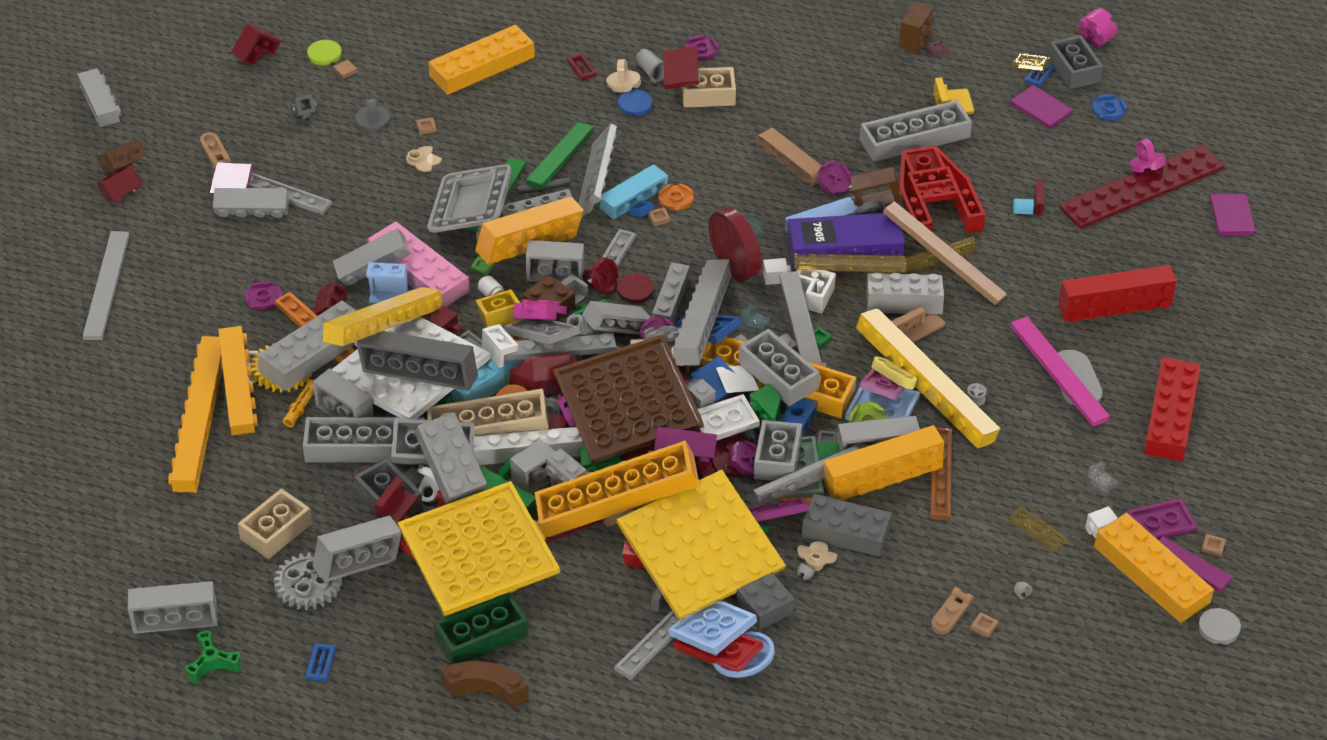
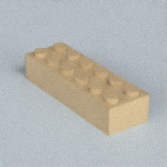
(500, 413)

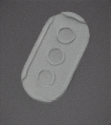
(1083, 370)

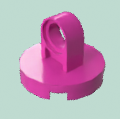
(1147, 158)

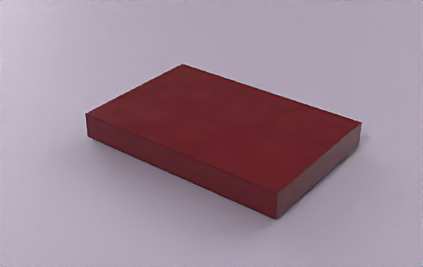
(681, 67)

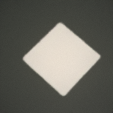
(739, 381)

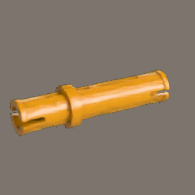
(297, 408)

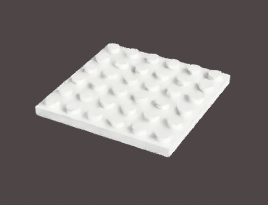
(400, 396)

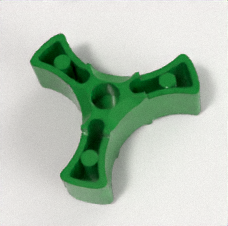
(211, 659)

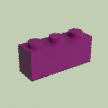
(700, 443)

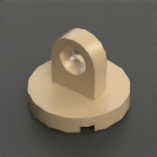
(623, 79)

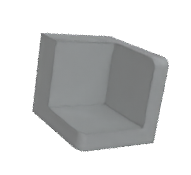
(578, 286)

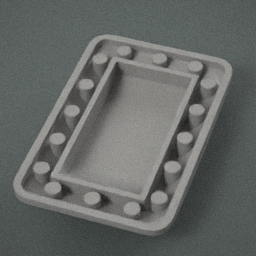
(470, 198)

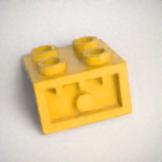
(943, 95)

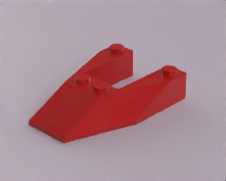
(931, 177)

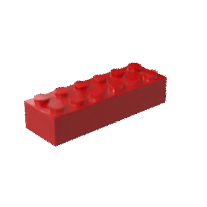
(1117, 293)
(1172, 409)

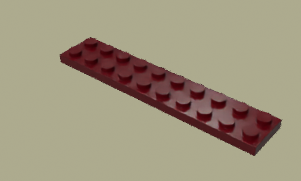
(1140, 187)

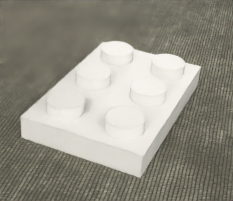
(728, 417)

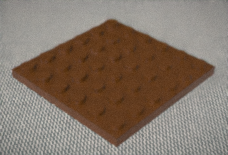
(625, 397)

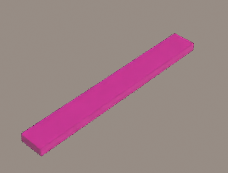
(1060, 371)

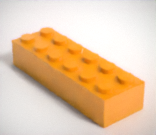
(481, 59)
(510, 234)
(884, 463)
(1153, 567)

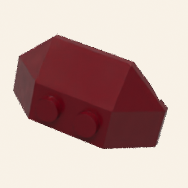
(538, 372)

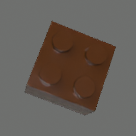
(916, 28)
(551, 290)

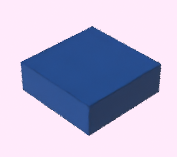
(641, 208)

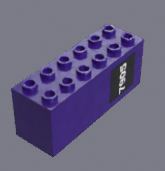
(844, 235)

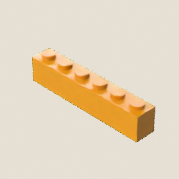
(236, 380)

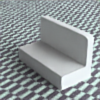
(497, 343)

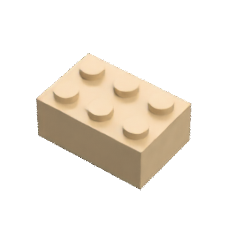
(714, 88)
(274, 523)

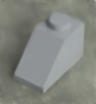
(701, 392)

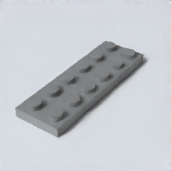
(597, 169)

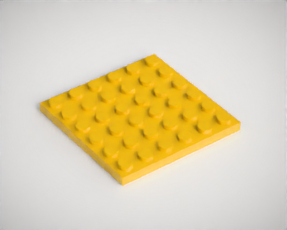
(700, 544)
(478, 548)

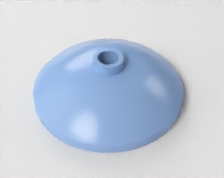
(758, 663)

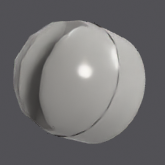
(804, 569)
(1021, 587)

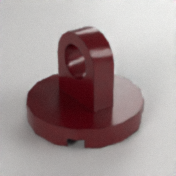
(603, 275)

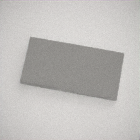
(542, 330)

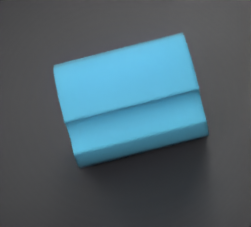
(1023, 206)

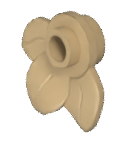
(423, 159)
(816, 555)

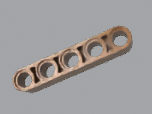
(790, 155)

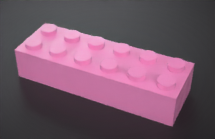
(428, 268)

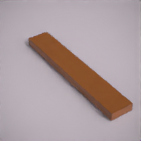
(941, 481)

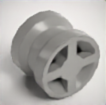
(977, 393)

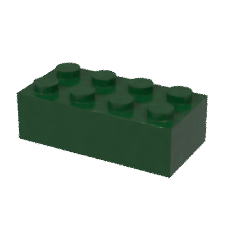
(481, 629)

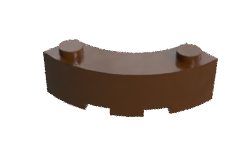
(485, 677)

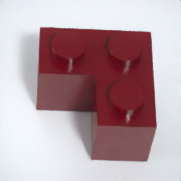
(254, 42)

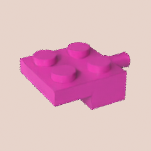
(538, 310)

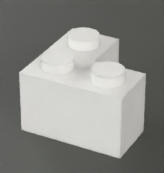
(817, 288)

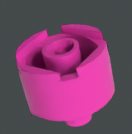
(1097, 27)

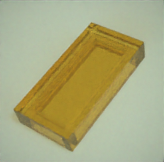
(1031, 62)

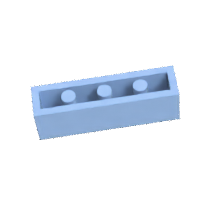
(837, 208)

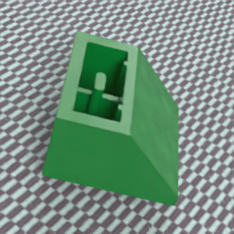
(765, 404)

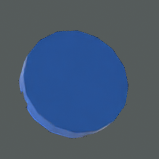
(635, 102)
(1109, 107)

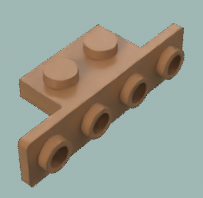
(916, 325)

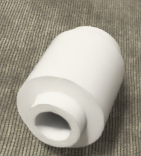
(489, 286)

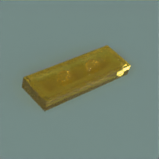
(1038, 529)

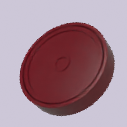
(735, 240)

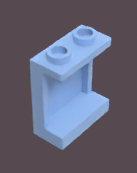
(386, 281)

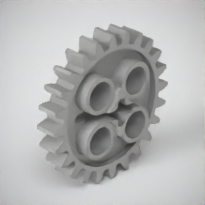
(302, 584)

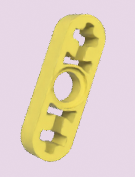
(894, 372)

